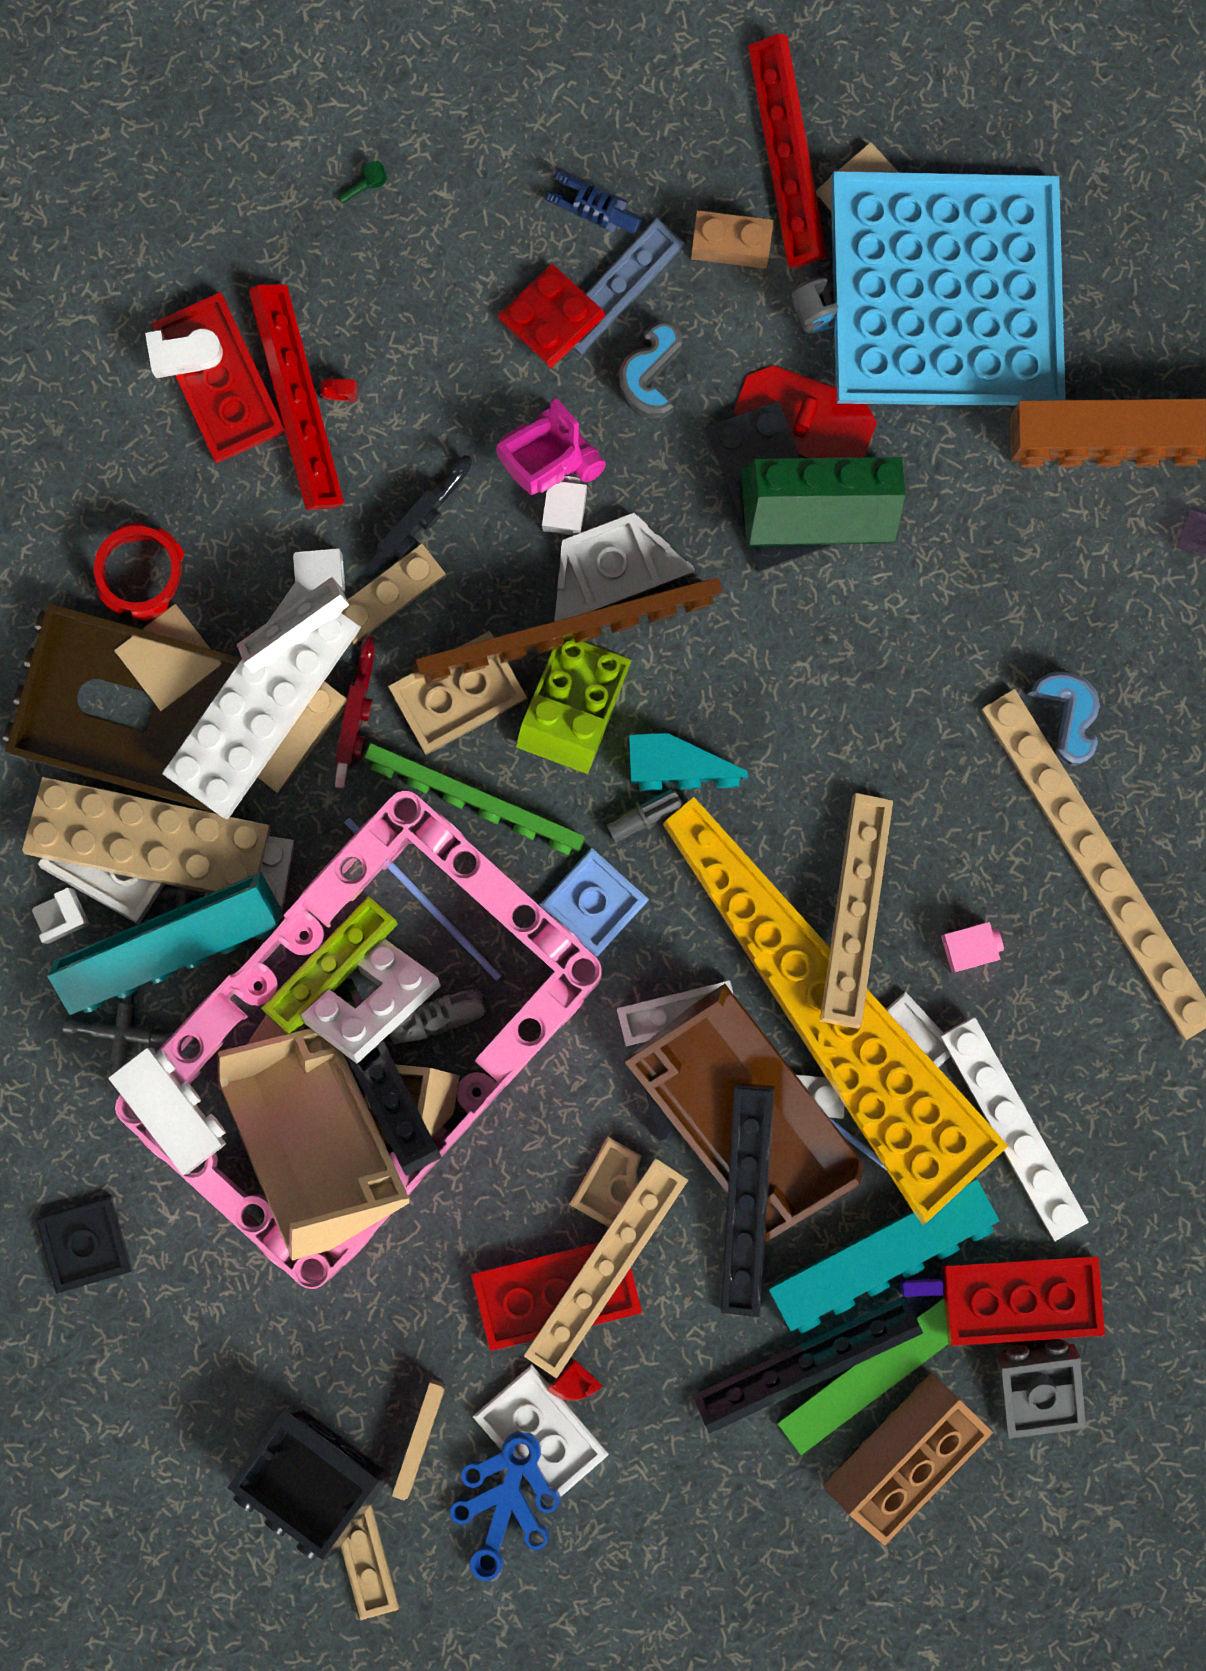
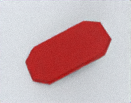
(810, 409)

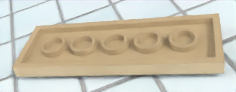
(143, 837)

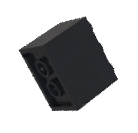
(308, 1483)

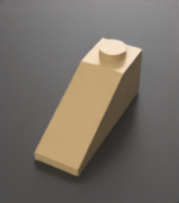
(304, 736)

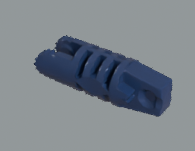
(595, 204)

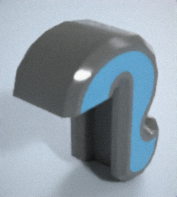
(815, 305)
(644, 365)

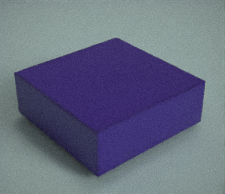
(921, 1286)

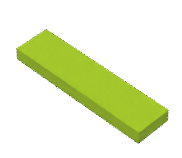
(329, 964)

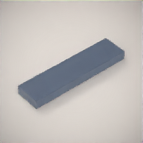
(630, 276)

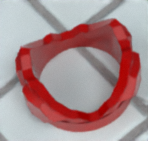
(133, 533)

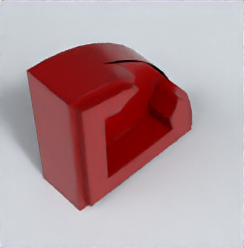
(339, 390)
(574, 1383)

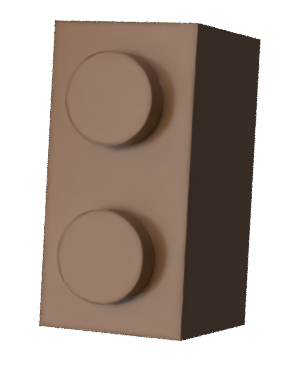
(732, 239)

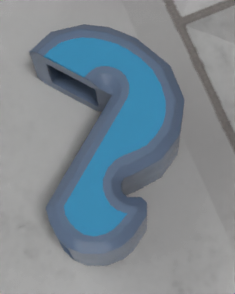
(1079, 712)

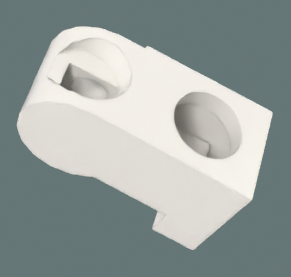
(183, 355)

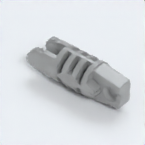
(440, 1016)

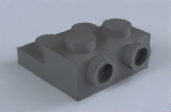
(1041, 1389)

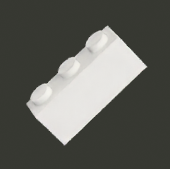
(169, 1109)

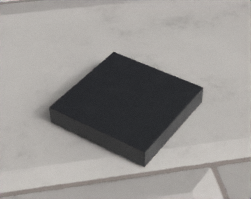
(84, 1244)

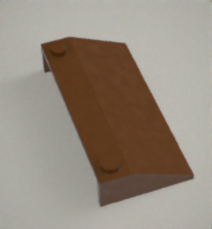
(692, 1078)

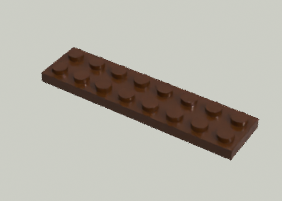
(581, 627)

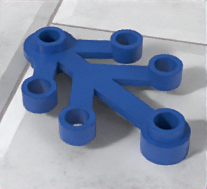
(508, 1499)

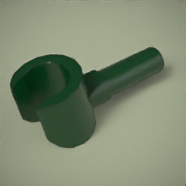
(374, 177)

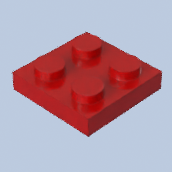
(551, 315)

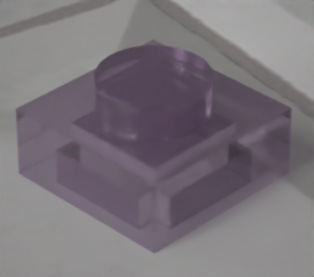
(1193, 534)

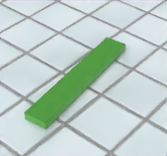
(864, 1383)

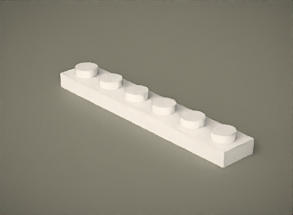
(1010, 1119)

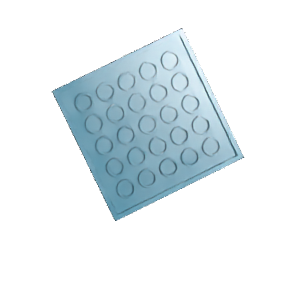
(947, 288)

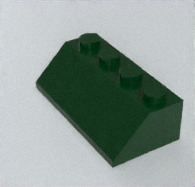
(822, 501)

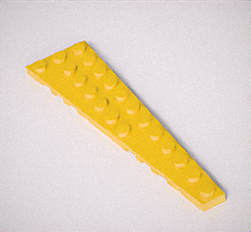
(892, 1089)

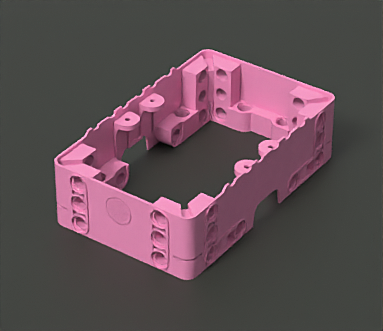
(377, 844)

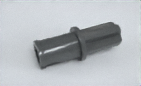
(643, 815)

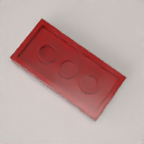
(231, 397)
(522, 1295)
(1023, 1301)

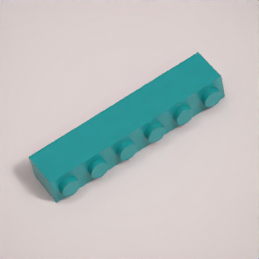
(166, 944)
(879, 1256)

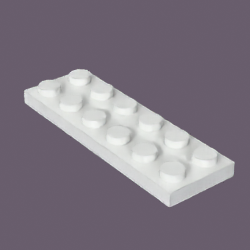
(256, 714)

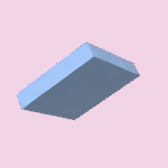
(594, 902)

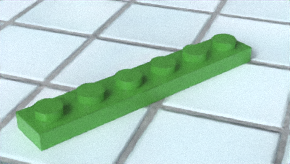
(458, 794)

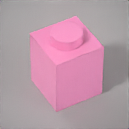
(972, 947)

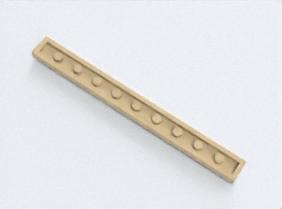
(1098, 863)

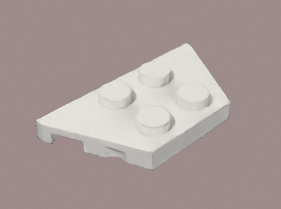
(613, 566)

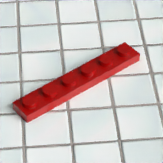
(787, 151)
(296, 396)

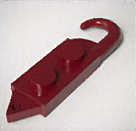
(357, 710)

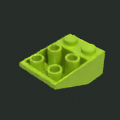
(573, 704)

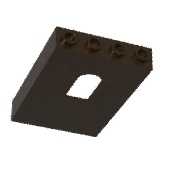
(58, 733)

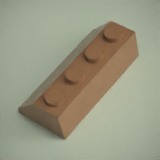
(907, 1459)

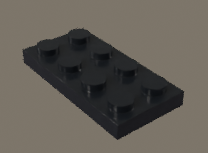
(737, 443)

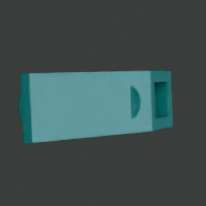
(671, 760)

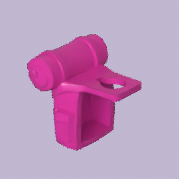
(548, 450)

